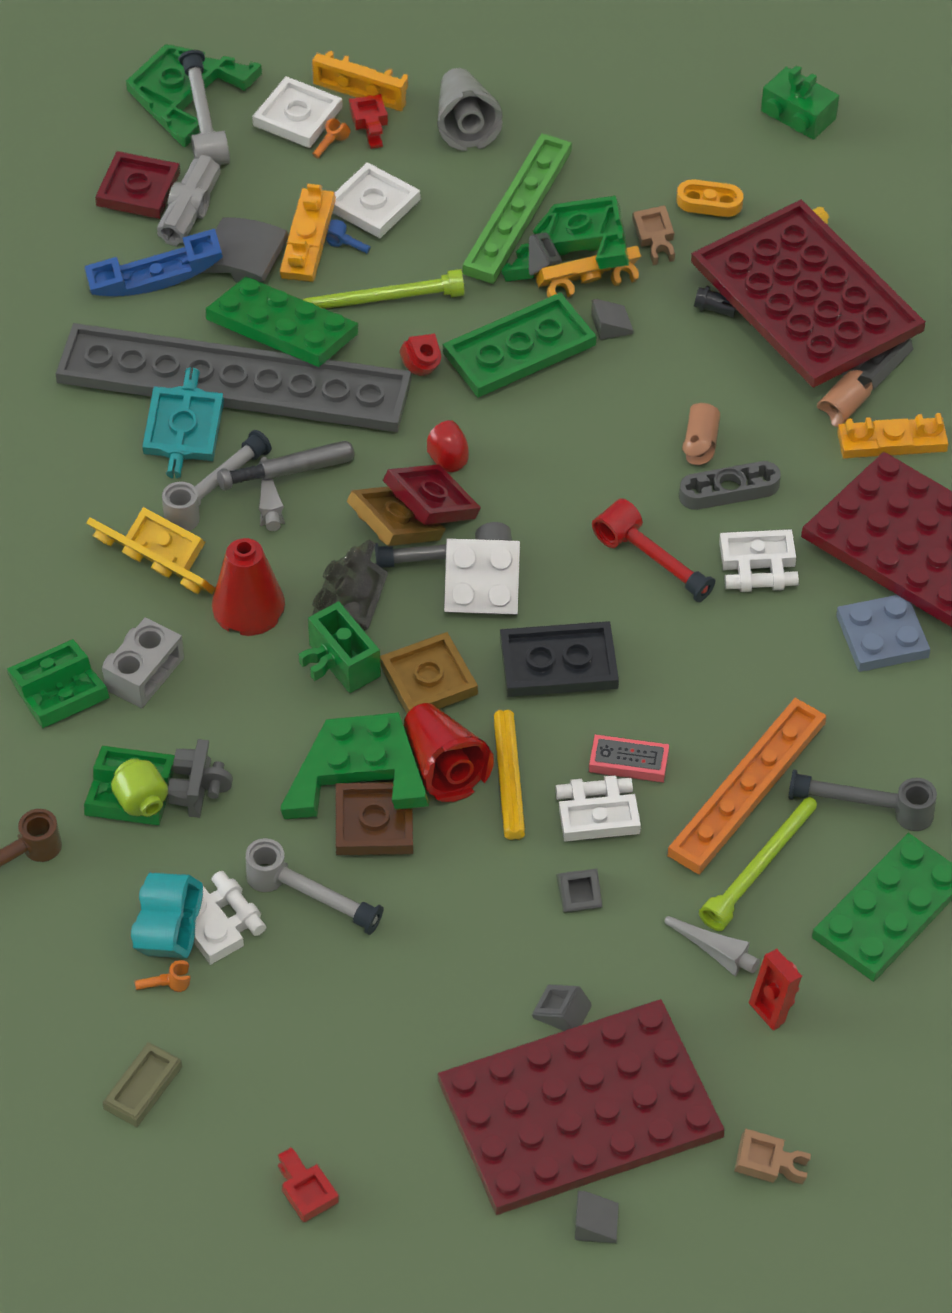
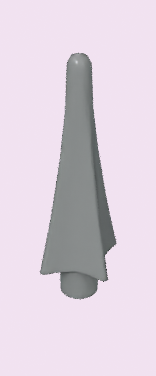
(270, 505)
(726, 950)

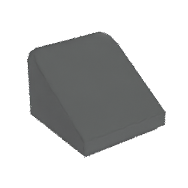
(542, 253)
(610, 319)
(579, 890)
(562, 1007)
(596, 1218)

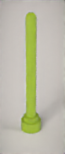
(449, 284)
(719, 910)

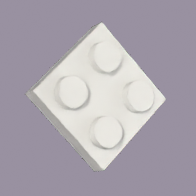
(297, 112)
(374, 200)
(482, 576)

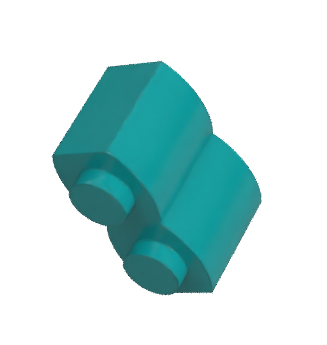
(167, 915)

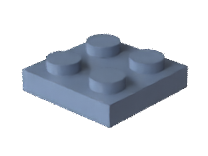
(882, 632)

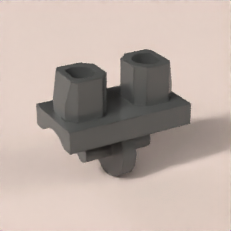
(202, 778)

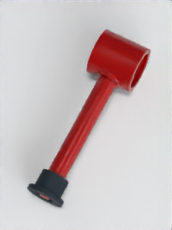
(621, 524)

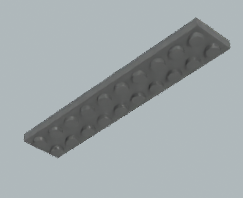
(245, 376)

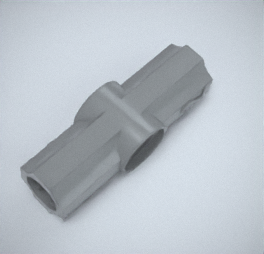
(188, 200)

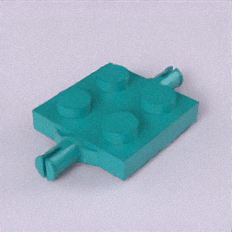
(183, 423)

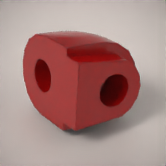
(421, 354)
(448, 446)

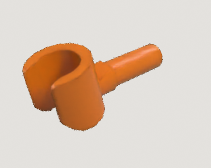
(333, 134)
(171, 979)

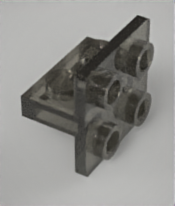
(354, 583)

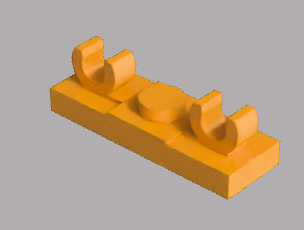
(359, 80)
(308, 234)
(586, 270)
(892, 436)

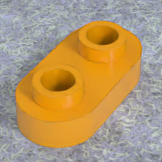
(709, 198)

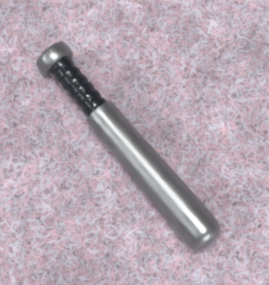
(298, 462)

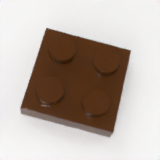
(370, 822)

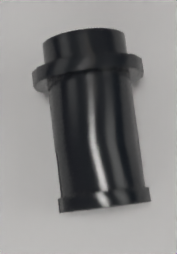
(713, 301)

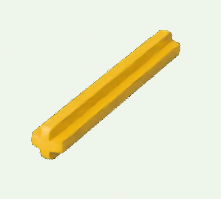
(509, 775)

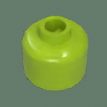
(139, 787)

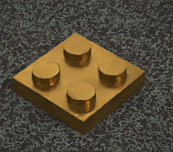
(391, 517)
(429, 673)

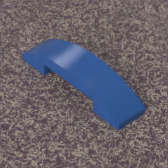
(157, 271)

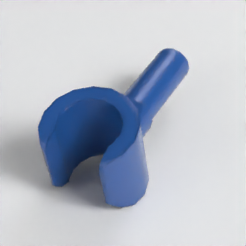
(337, 235)

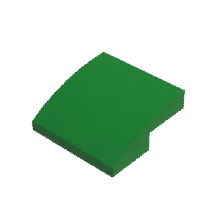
(58, 683)
(100, 798)

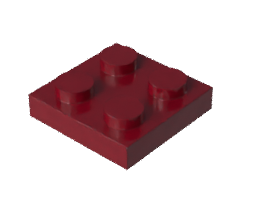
(137, 184)
(431, 494)

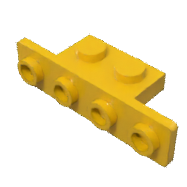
(160, 542)

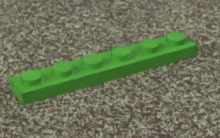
(517, 208)

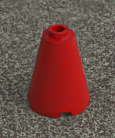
(247, 590)
(446, 753)

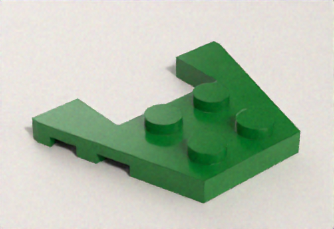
(166, 89)
(576, 227)
(357, 752)

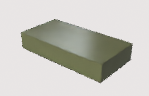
(142, 1084)

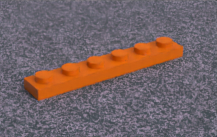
(746, 786)

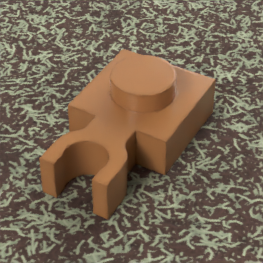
(655, 229)
(764, 1158)

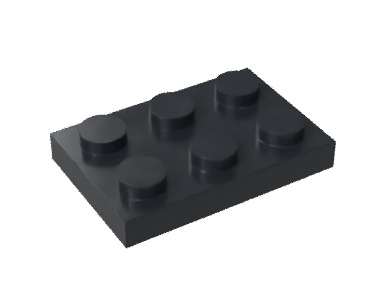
(559, 659)

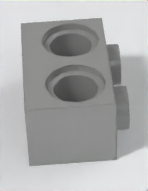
(142, 662)

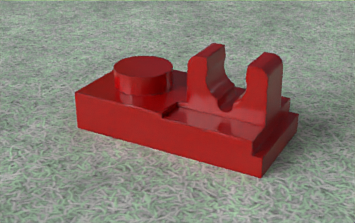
(775, 989)

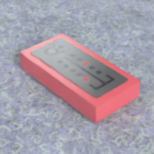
(629, 758)

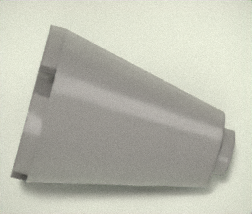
(467, 111)

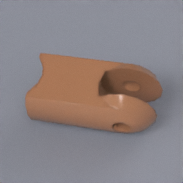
(845, 397)
(701, 433)

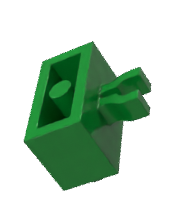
(800, 102)
(342, 647)

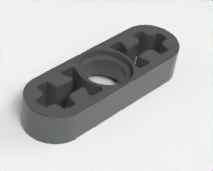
(753, 472)

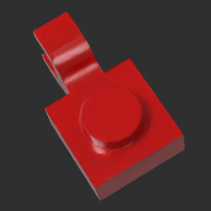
(371, 115)
(305, 1188)

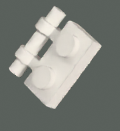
(758, 550)
(599, 816)
(214, 931)

